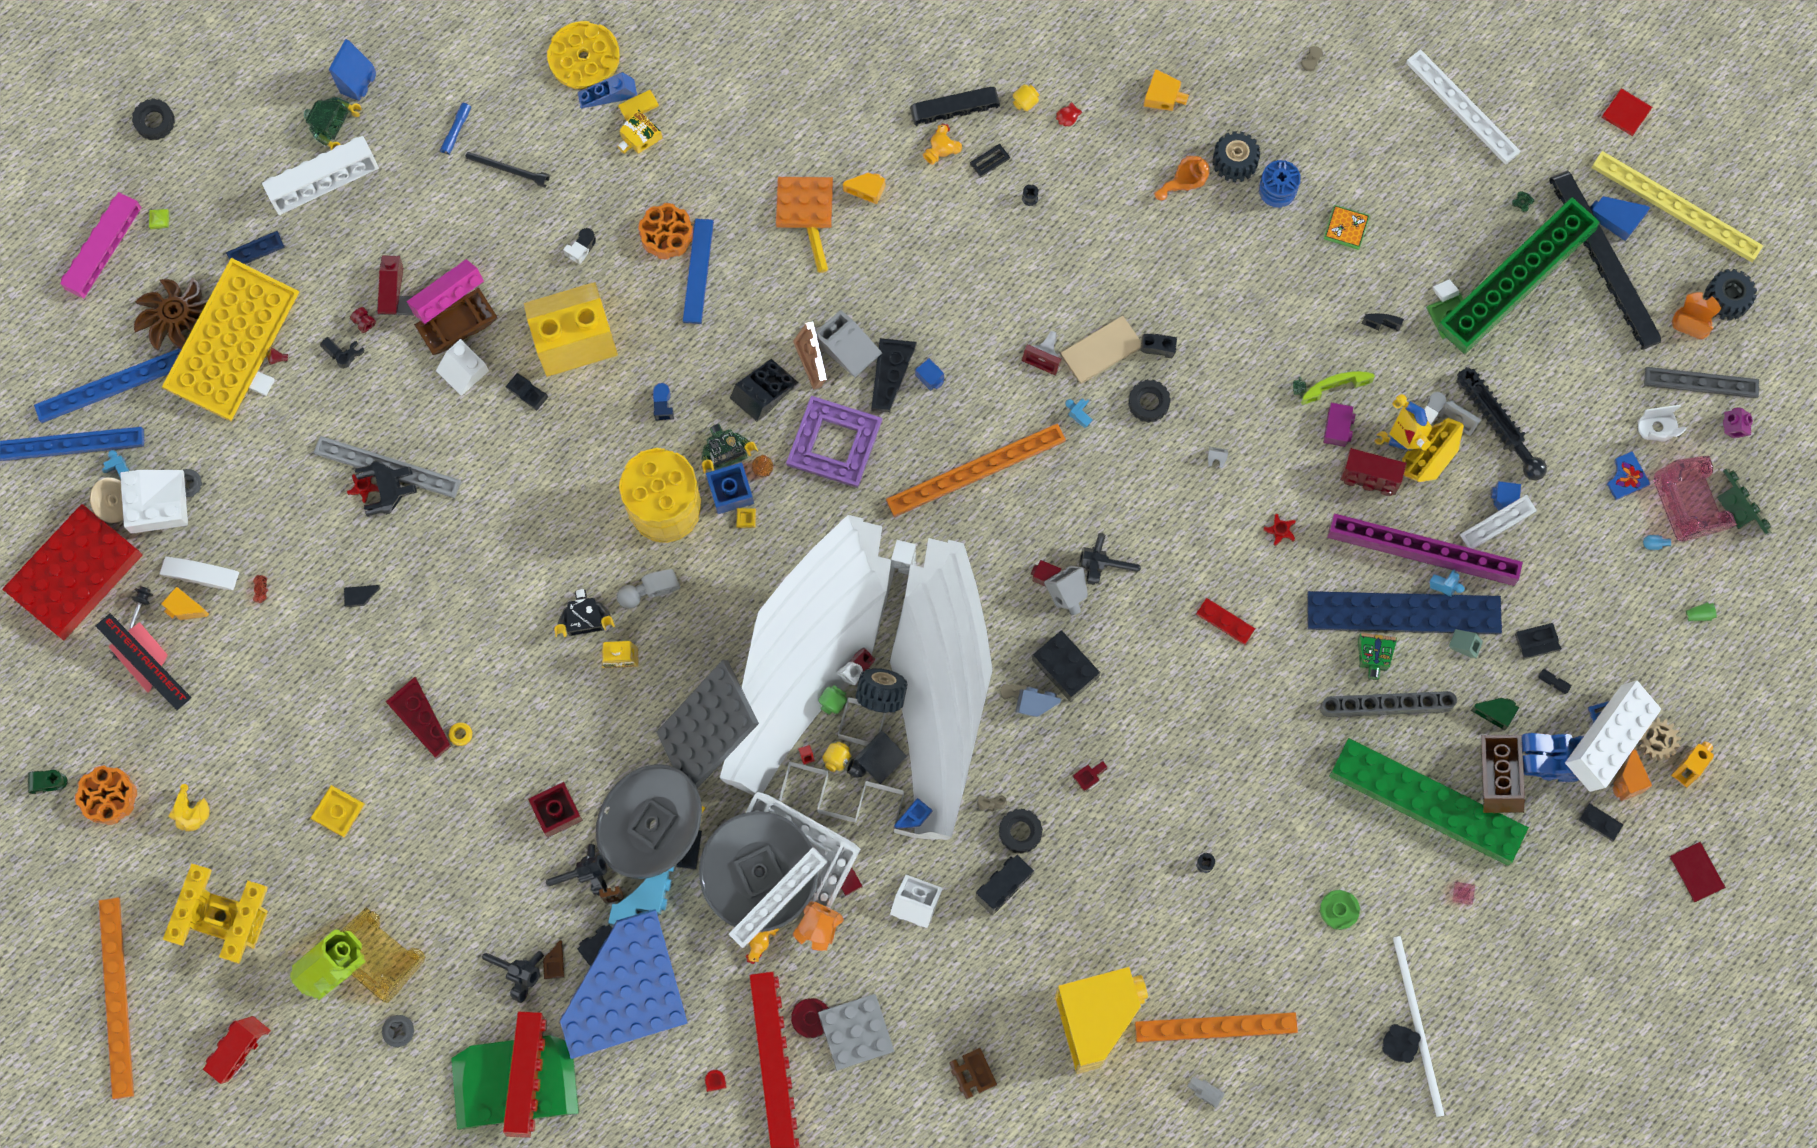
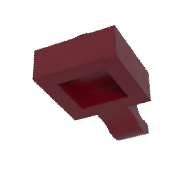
(1088, 776)

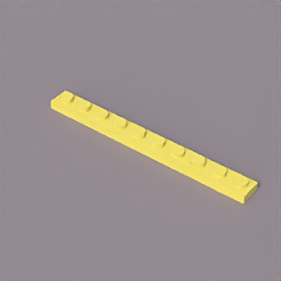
(1677, 206)

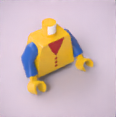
(1410, 427)

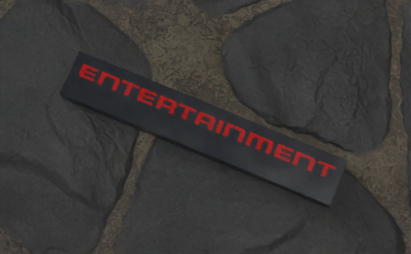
(143, 661)

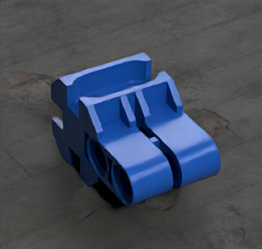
(1548, 756)

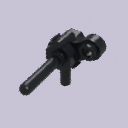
(1095, 560)
(588, 869)
(520, 972)

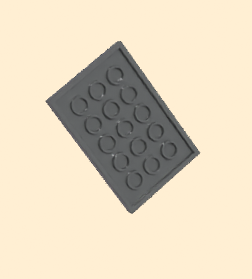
(708, 725)

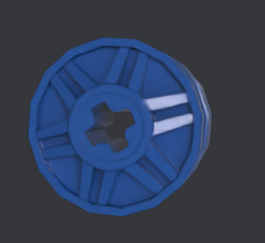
(1279, 183)

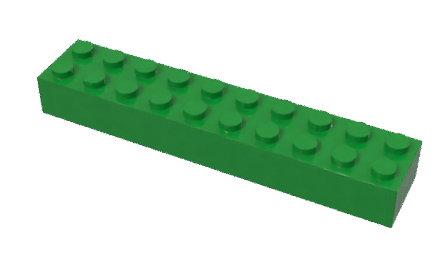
(1518, 275)
(1428, 802)

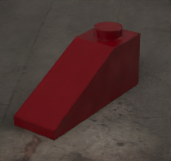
(389, 284)

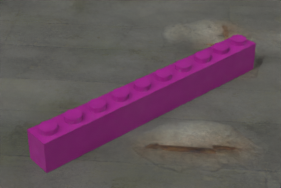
(1424, 549)

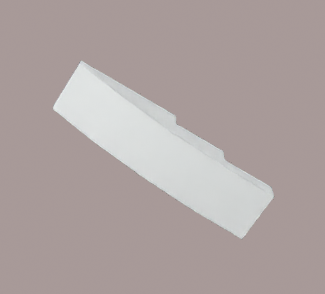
(199, 572)

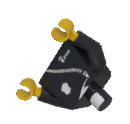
(583, 616)

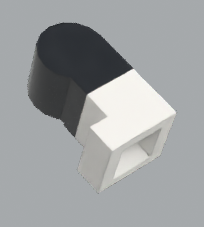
(582, 246)

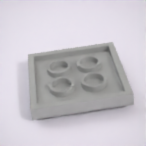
(856, 1032)

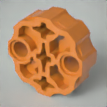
(654, 231)
(97, 806)

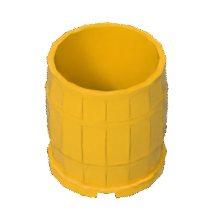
(660, 494)

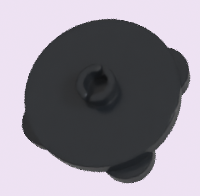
(1401, 1043)

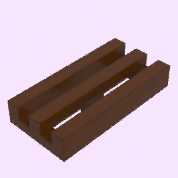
(610, 893)

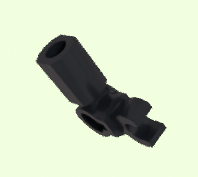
(342, 358)

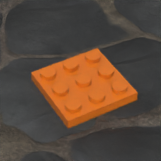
(804, 202)

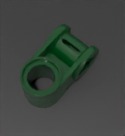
(43, 781)

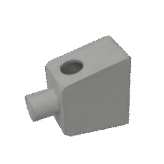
(1068, 588)

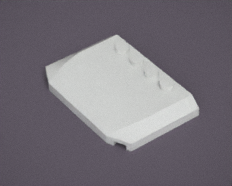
(835, 849)

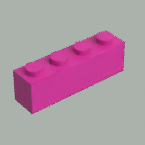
(445, 291)

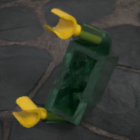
(327, 119)

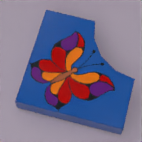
(1628, 476)

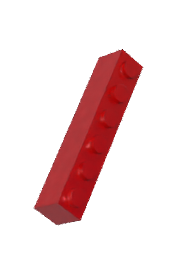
(524, 1074)

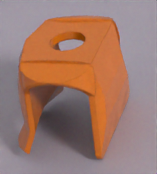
(1696, 315)
(818, 926)

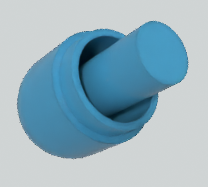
(1655, 542)

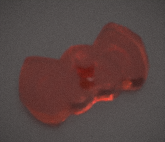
(260, 588)

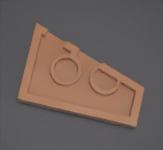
(810, 356)

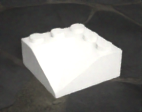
(153, 500)

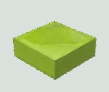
(159, 219)

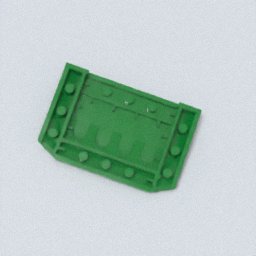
(483, 1077)

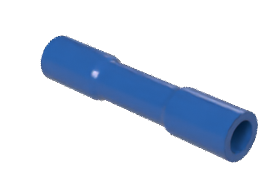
(460, 118)

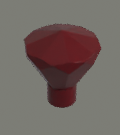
(275, 356)

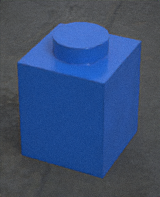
(930, 374)

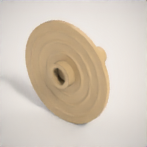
(107, 500)

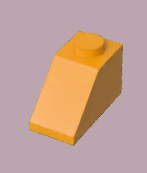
(866, 187)
(182, 606)

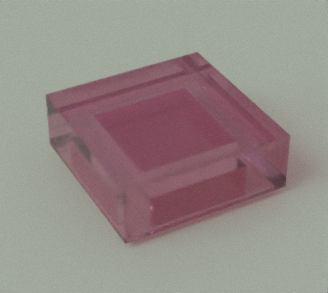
(1463, 893)

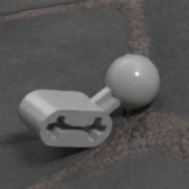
(653, 585)

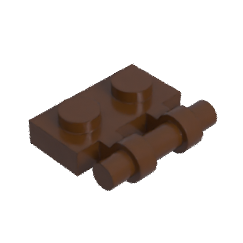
(979, 1071)

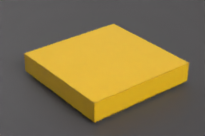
(337, 811)

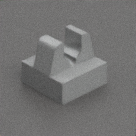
(1217, 453)

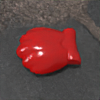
(1068, 115)

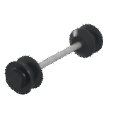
(141, 599)

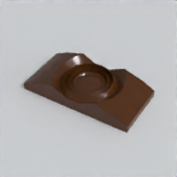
(457, 322)

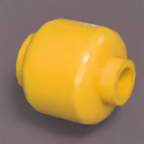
(1025, 97)
(836, 756)

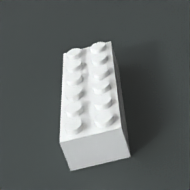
(320, 175)
(1613, 736)

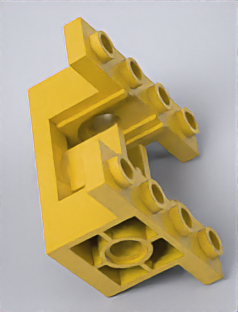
(200, 911)

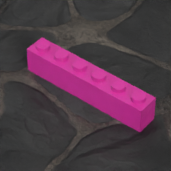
(100, 245)

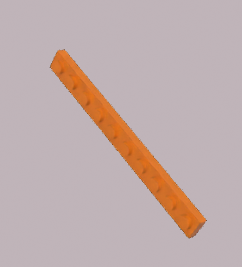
(975, 470)
(116, 998)

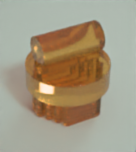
(762, 466)

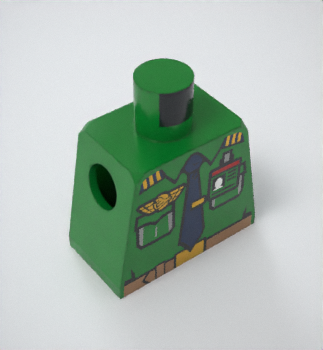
(1375, 653)

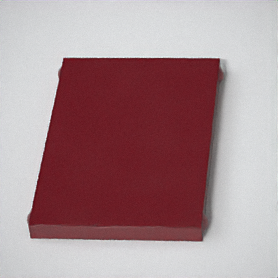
(1697, 872)

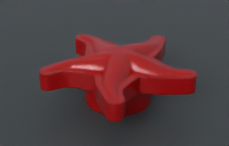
(362, 487)
(1280, 529)

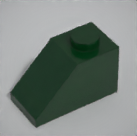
(1497, 711)

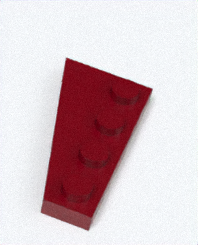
(417, 714)

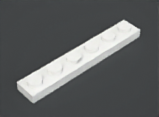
(778, 897)

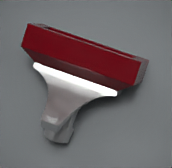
(1043, 355)

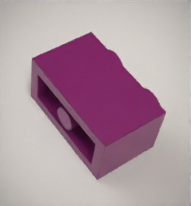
(1338, 424)

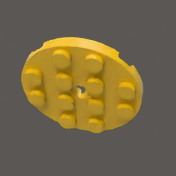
(578, 38)

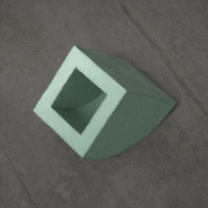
(1466, 643)

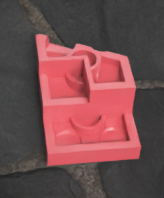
(152, 648)

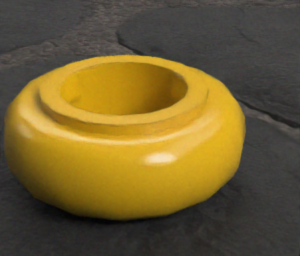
(460, 742)

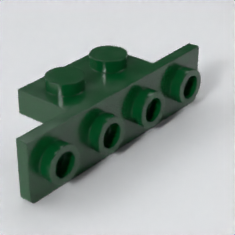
(1739, 504)

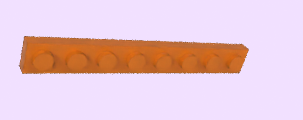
(1216, 1027)

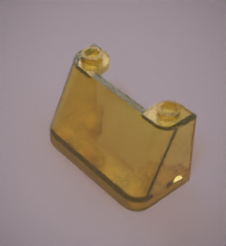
(387, 962)

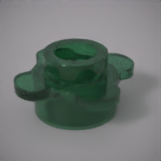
(1526, 198)
(1299, 387)

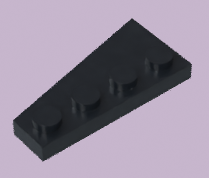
(890, 372)

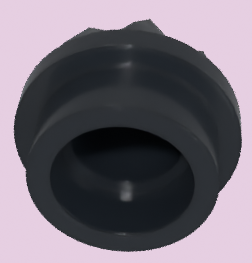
(855, 769)

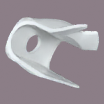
(1666, 418)

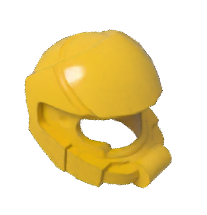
(188, 818)

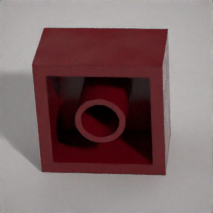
(555, 809)

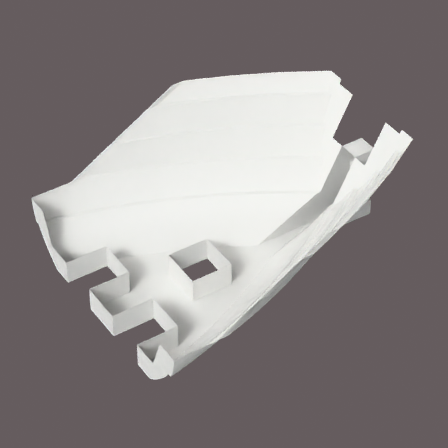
(832, 611)

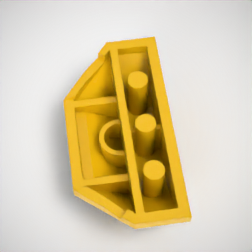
(1429, 463)

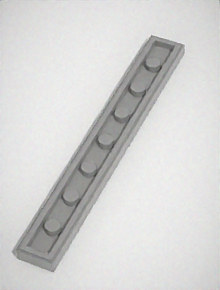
(359, 458)

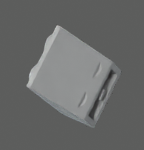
(847, 343)

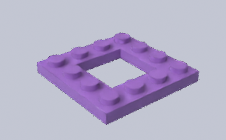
(823, 410)

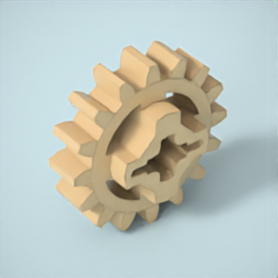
(1662, 746)

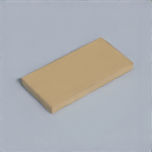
(1101, 349)

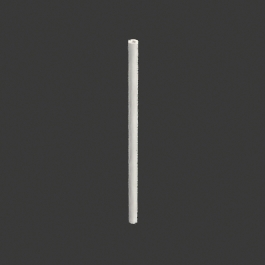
(1418, 1026)

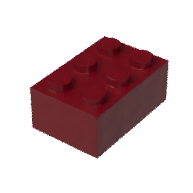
(1373, 472)

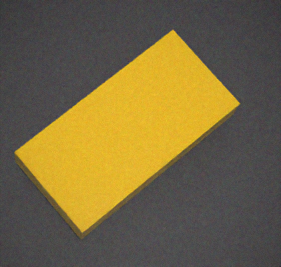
(642, 102)

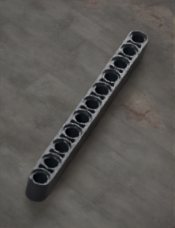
(1611, 268)

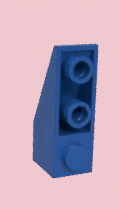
(614, 89)

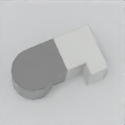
(1434, 406)

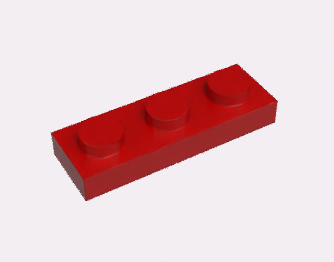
(1225, 621)

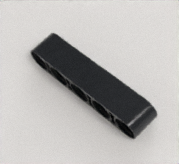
(954, 105)

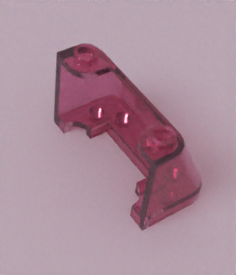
(1689, 499)

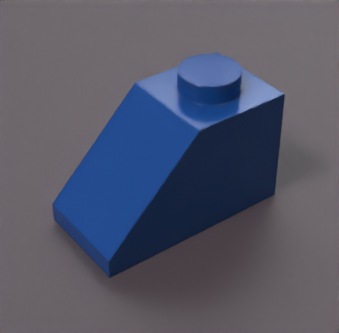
(1505, 494)

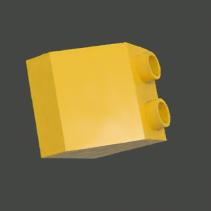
(570, 329)
(1098, 1013)

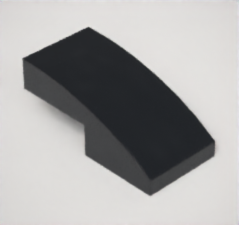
(1375, 320)
(526, 391)

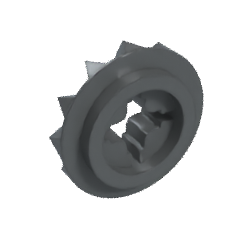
(196, 484)
(397, 1021)

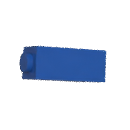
(1619, 215)

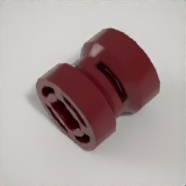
(362, 319)

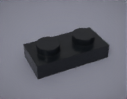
(1601, 822)

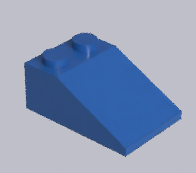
(352, 71)

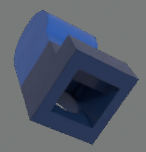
(661, 396)

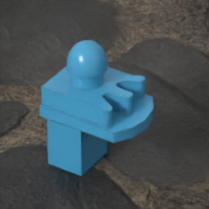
(1077, 412)
(116, 462)
(1447, 586)

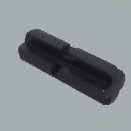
(1559, 683)

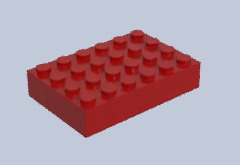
(72, 572)

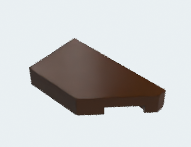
(554, 962)

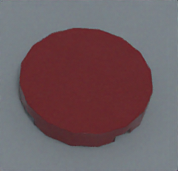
(808, 1024)

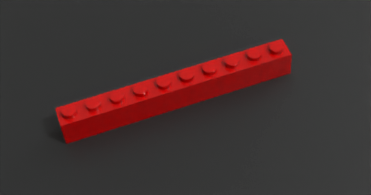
(773, 1061)

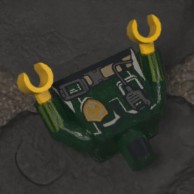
(725, 449)

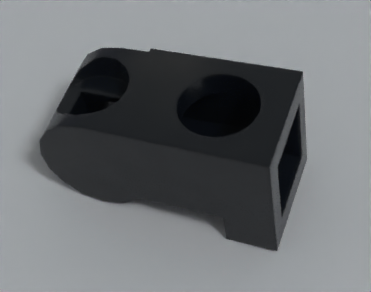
(1159, 345)

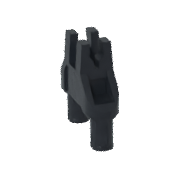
(388, 486)

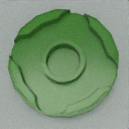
(1339, 909)

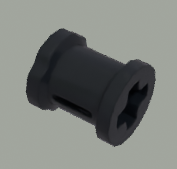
(1031, 190)
(1206, 856)

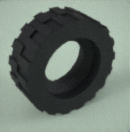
(150, 106)
(1155, 388)
(1031, 820)

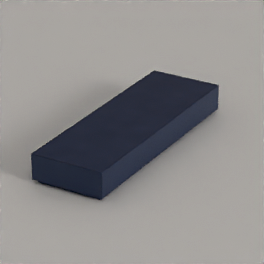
(257, 248)

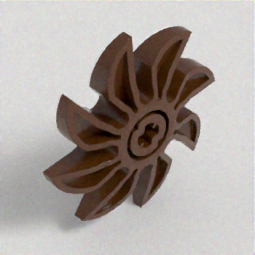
(170, 314)

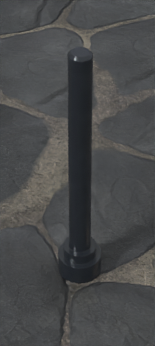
(538, 178)

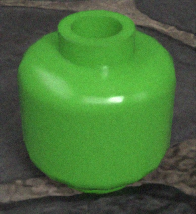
(832, 700)

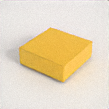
(746, 518)

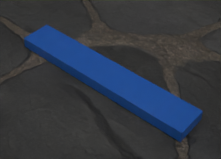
(698, 271)

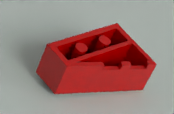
(234, 1048)

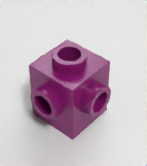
(1737, 423)

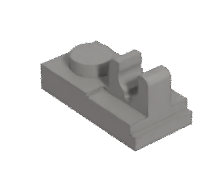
(1458, 414)

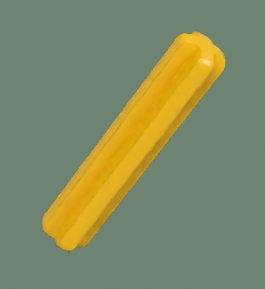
(817, 249)

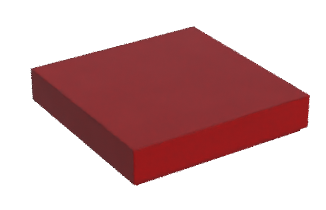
(1626, 112)

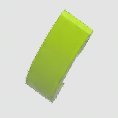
(1358, 379)

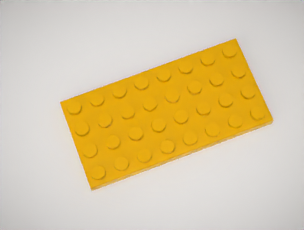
(230, 339)

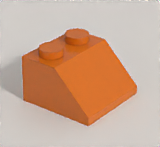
(1631, 778)

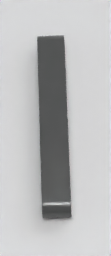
(1396, 699)

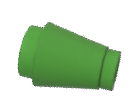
(1703, 612)

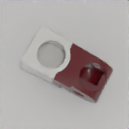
(860, 662)

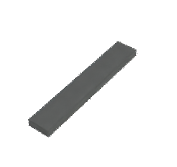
(1701, 382)

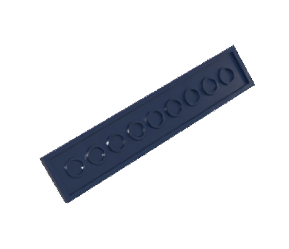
(1403, 612)

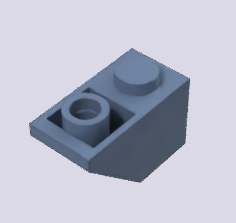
(1034, 703)

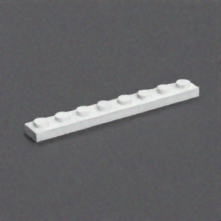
(1463, 107)

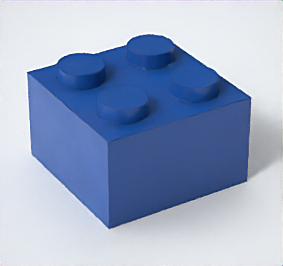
(730, 488)

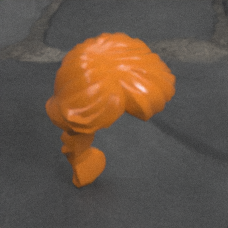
(1190, 174)

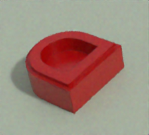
(715, 1081)

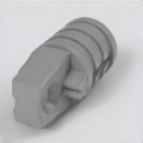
(1206, 1091)

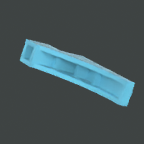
(646, 897)

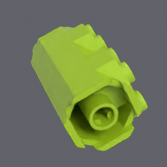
(327, 964)

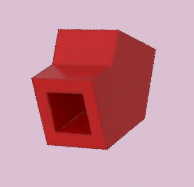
(805, 751)

